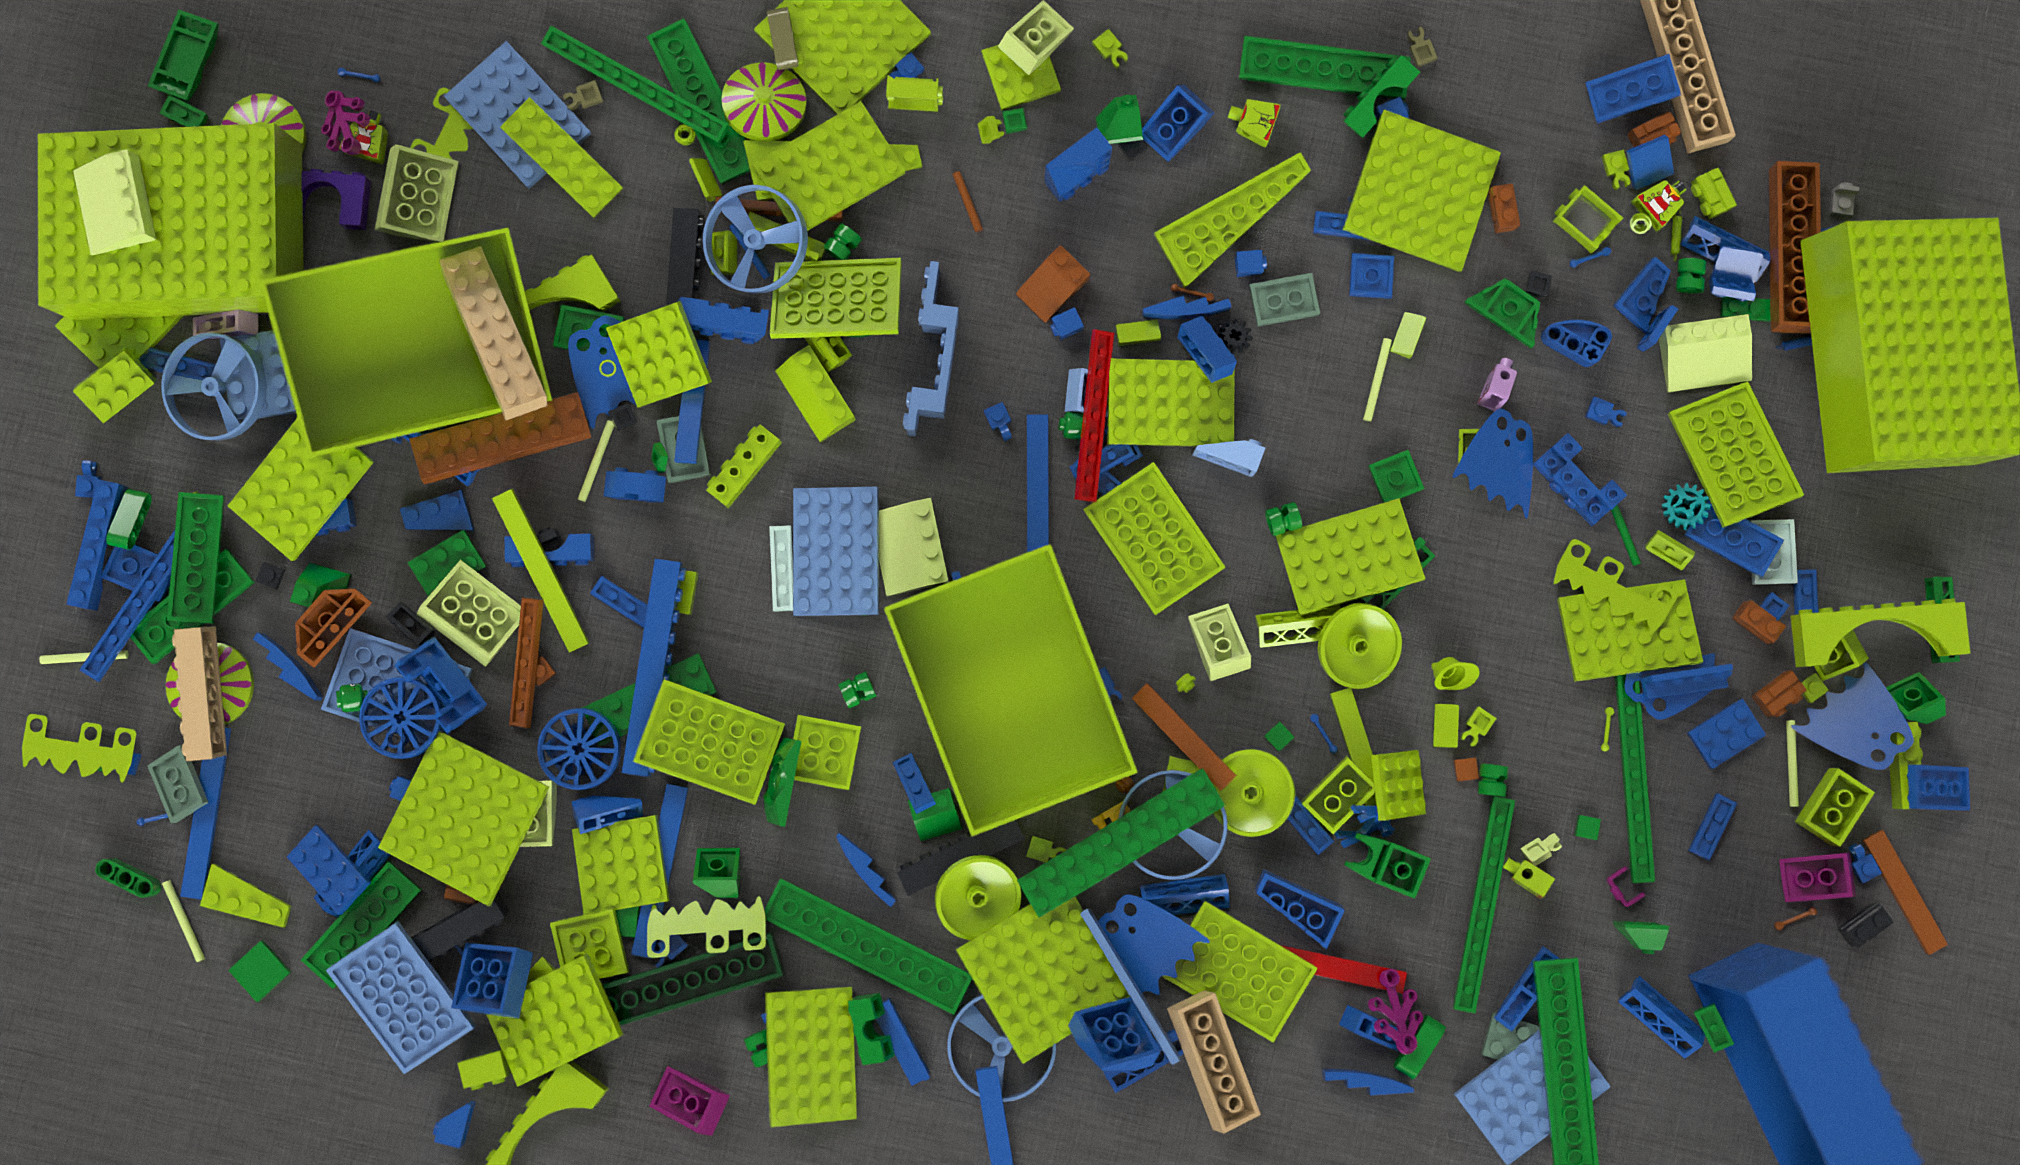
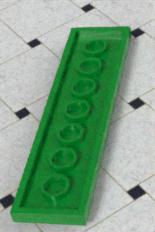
(1314, 66)
(696, 84)

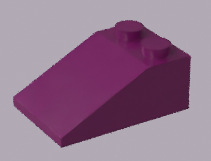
(1817, 877)
(689, 1101)

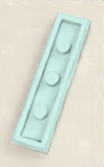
(781, 567)

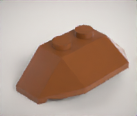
(327, 622)

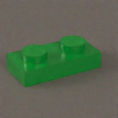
(183, 113)
(1713, 1027)

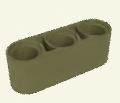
(782, 38)

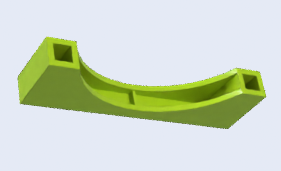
(579, 283)
(1819, 633)
(566, 1088)

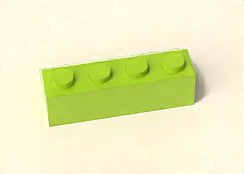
(815, 393)

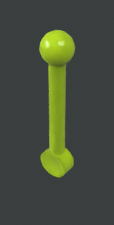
(1608, 711)

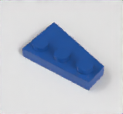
(1642, 294)
(440, 513)

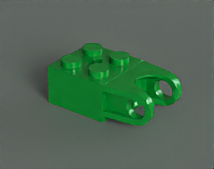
(1383, 862)

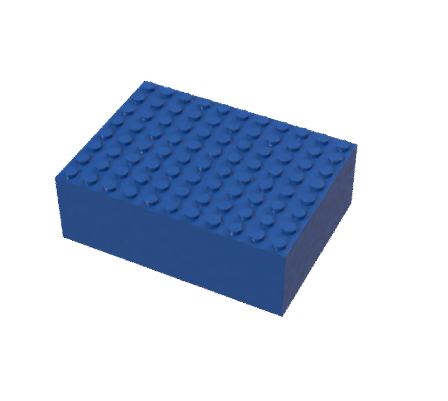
(1803, 1060)

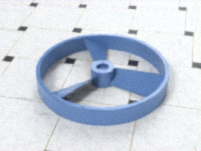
(755, 240)
(229, 358)
(1204, 846)
(974, 1020)

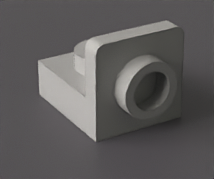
(1843, 199)

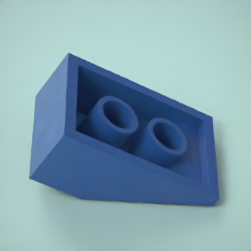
(1176, 122)

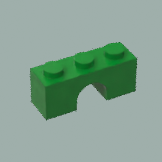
(871, 1046)

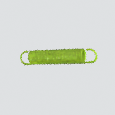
(1676, 235)

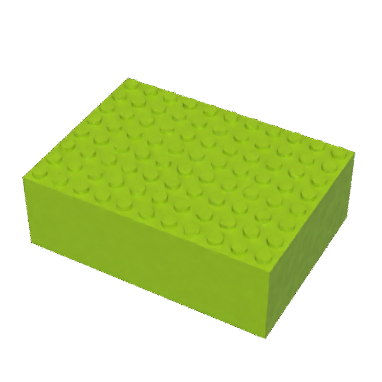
(220, 215)
(1912, 344)
(382, 346)
(1010, 689)

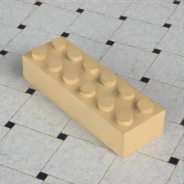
(199, 693)
(1213, 1061)

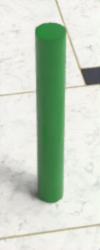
(1625, 535)

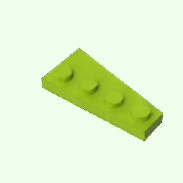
(237, 897)

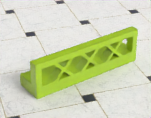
(814, 247)
(1283, 621)

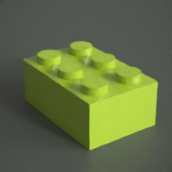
(114, 385)
(1337, 793)
(1834, 807)

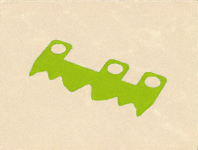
(452, 135)
(1601, 585)
(87, 753)
(717, 922)

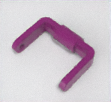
(1616, 891)

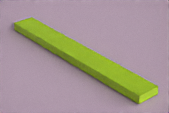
(540, 570)

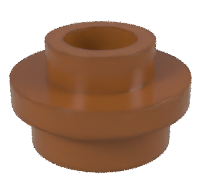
(1124, 785)

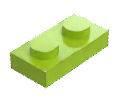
(1670, 550)

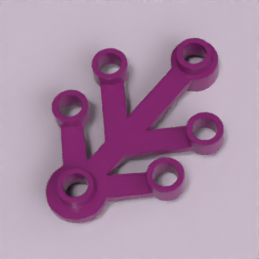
(335, 101)
(1397, 1014)

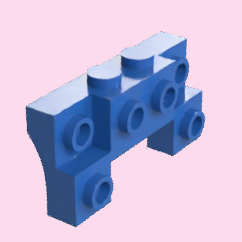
(1573, 483)
(445, 680)

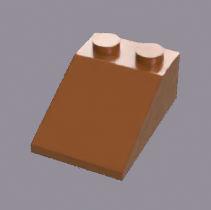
(1053, 284)

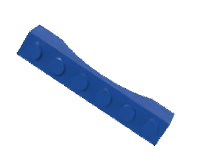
(87, 580)

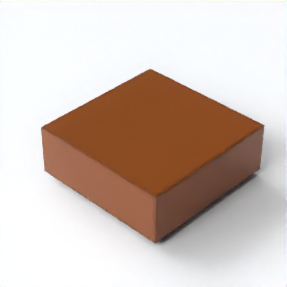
(1466, 769)

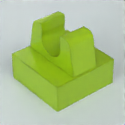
(988, 129)

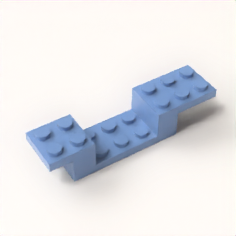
(936, 320)

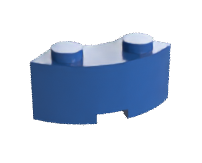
(634, 486)

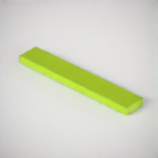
(1354, 733)

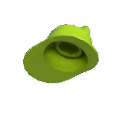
(1453, 674)

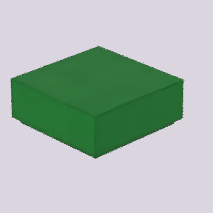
(1014, 120)
(659, 457)
(1278, 736)
(1587, 827)

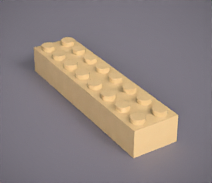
(1701, 107)
(493, 333)

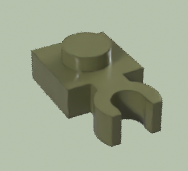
(1421, 51)
(587, 95)

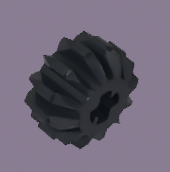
(1226, 332)

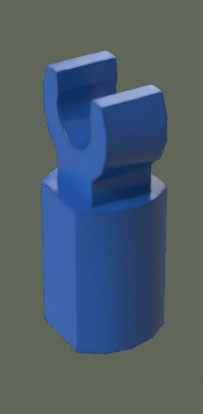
(1108, 683)

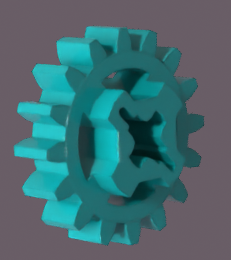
(1678, 510)

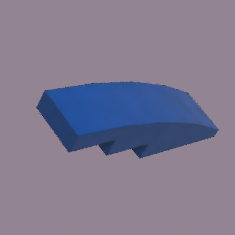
(1178, 309)
(292, 670)
(860, 861)
(1522, 994)
(1375, 1083)

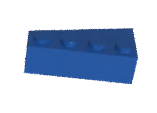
(724, 321)
(1305, 908)

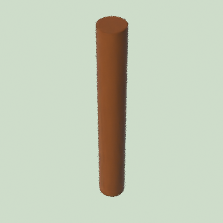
(967, 201)

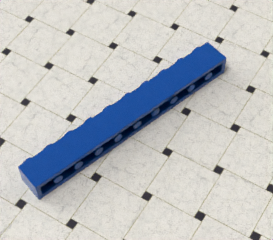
(654, 654)

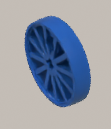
(403, 728)
(582, 757)

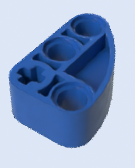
(1583, 335)

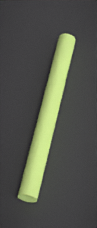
(1377, 379)
(596, 461)
(75, 657)
(1792, 763)
(183, 920)

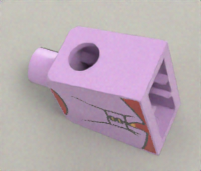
(1498, 385)

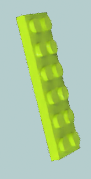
(561, 157)

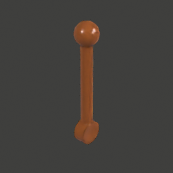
(1209, 296)
(1780, 925)

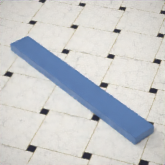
(1131, 986)

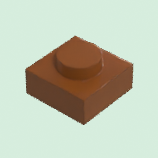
(544, 671)

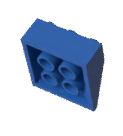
(1078, 165)
(492, 980)
(1115, 1036)

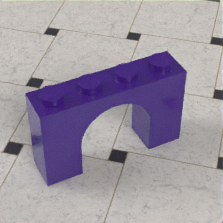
(353, 191)

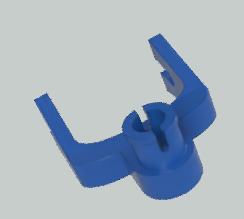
(1372, 824)

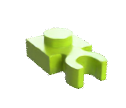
(1109, 46)
(1615, 165)
(1479, 723)
(1042, 849)

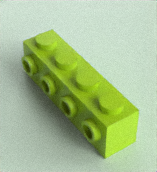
(743, 466)
(1899, 767)

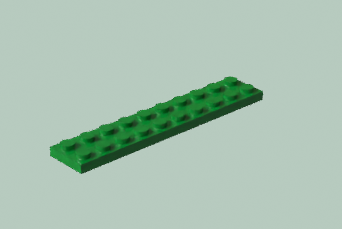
(1121, 842)
(867, 946)
(1565, 1062)

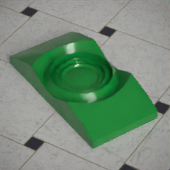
(184, 55)
(781, 781)

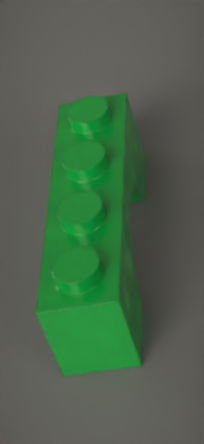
(1398, 74)

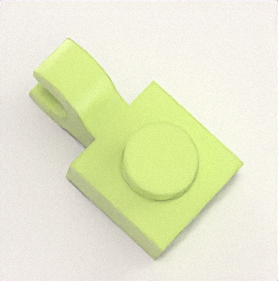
(1539, 851)

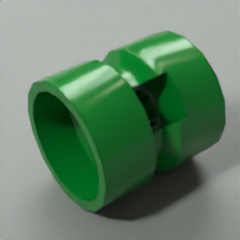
(842, 243)
(1691, 275)
(1284, 518)
(857, 690)
(1493, 780)
(758, 1057)

